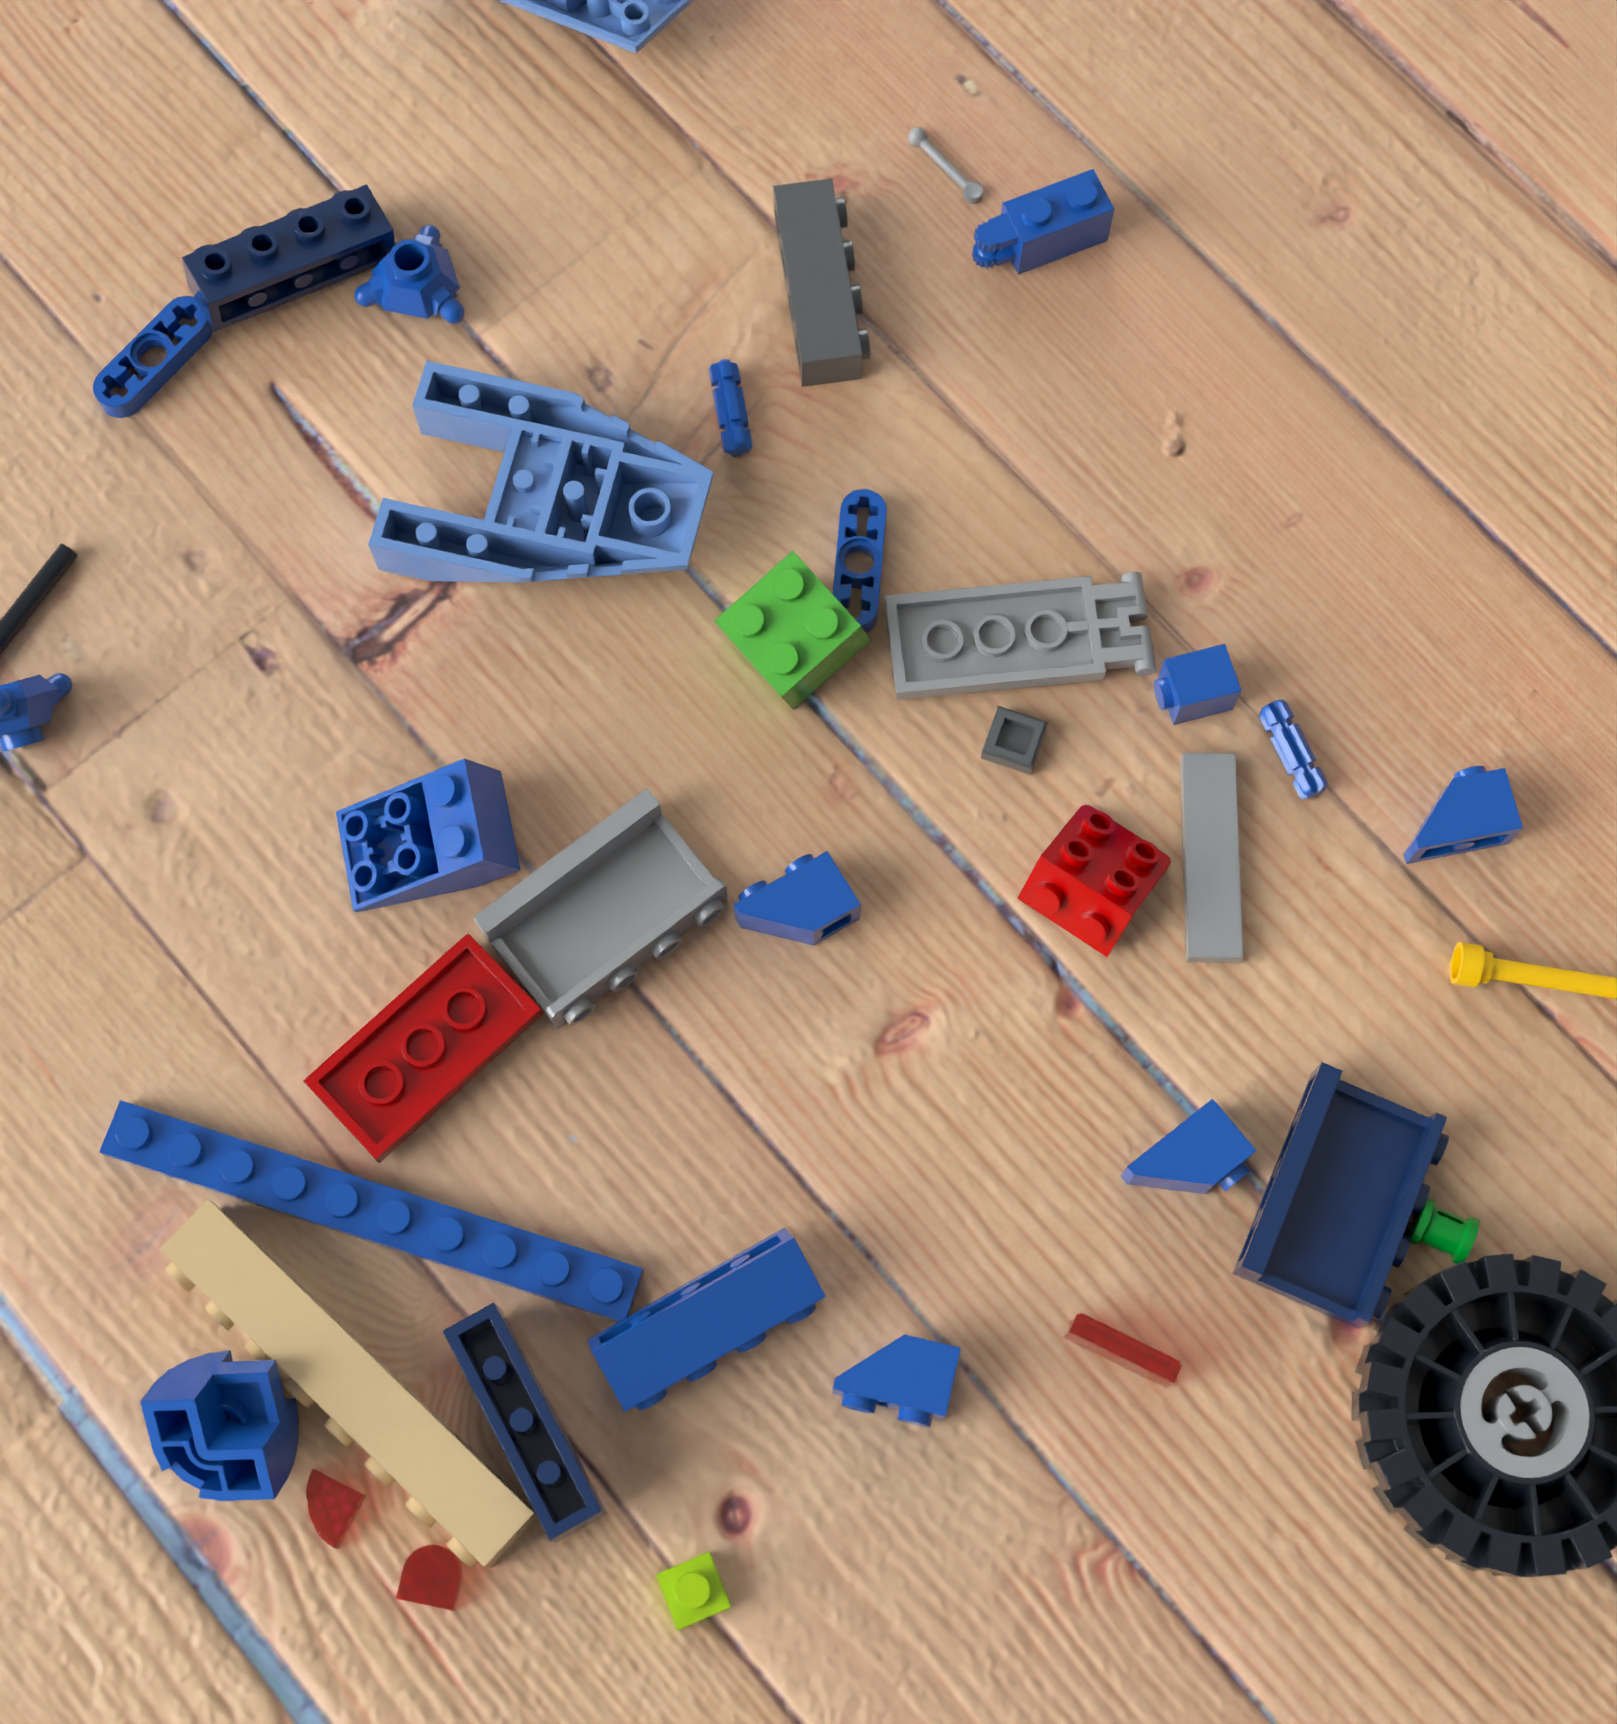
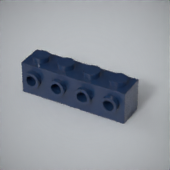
(288, 257)

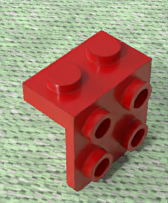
(1094, 878)

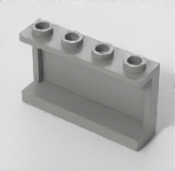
(601, 910)

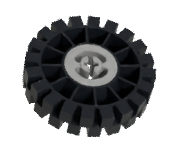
(1448, 1464)

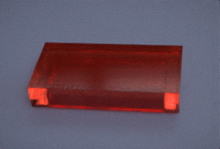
(1123, 1350)

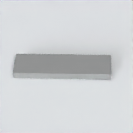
(1211, 858)

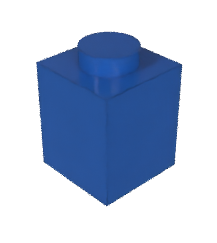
(1197, 684)

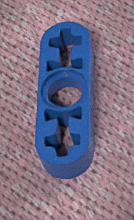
(153, 335)
(846, 546)

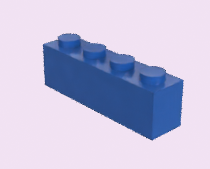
(706, 1320)

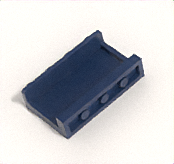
(1341, 1199)

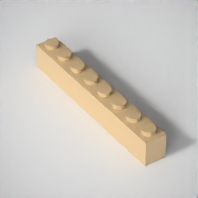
(349, 1384)

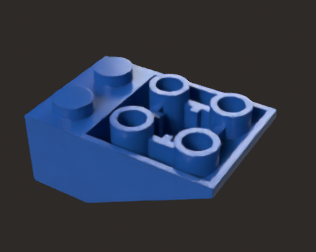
(428, 837)

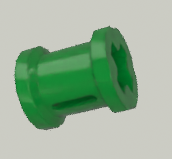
(1444, 1231)

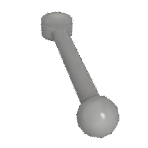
(972, 190)

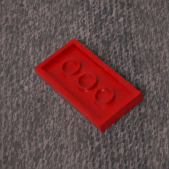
(423, 1047)

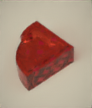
(331, 1507)

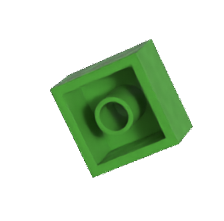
(793, 630)

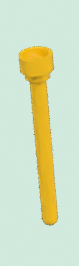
(1474, 966)

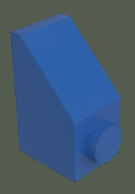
(1468, 816)
(1194, 1155)

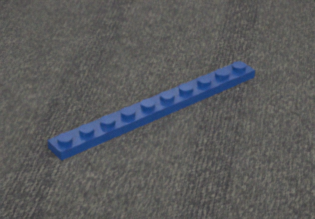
(372, 1212)

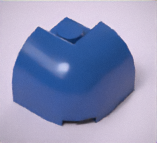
(223, 1426)

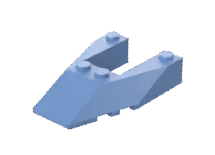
(568, 499)

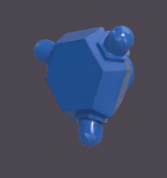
(415, 280)
(26, 706)

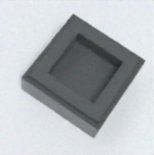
(1014, 740)

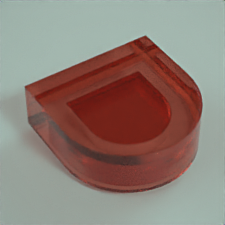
(431, 1577)

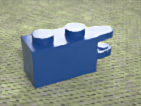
(1046, 224)

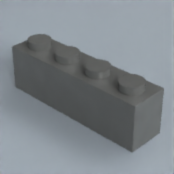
(818, 282)

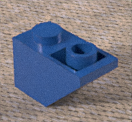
(802, 905)
(903, 1376)

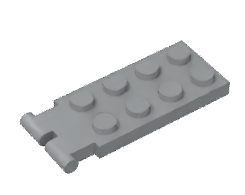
(1016, 635)

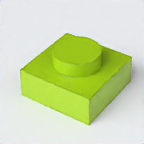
(693, 1590)

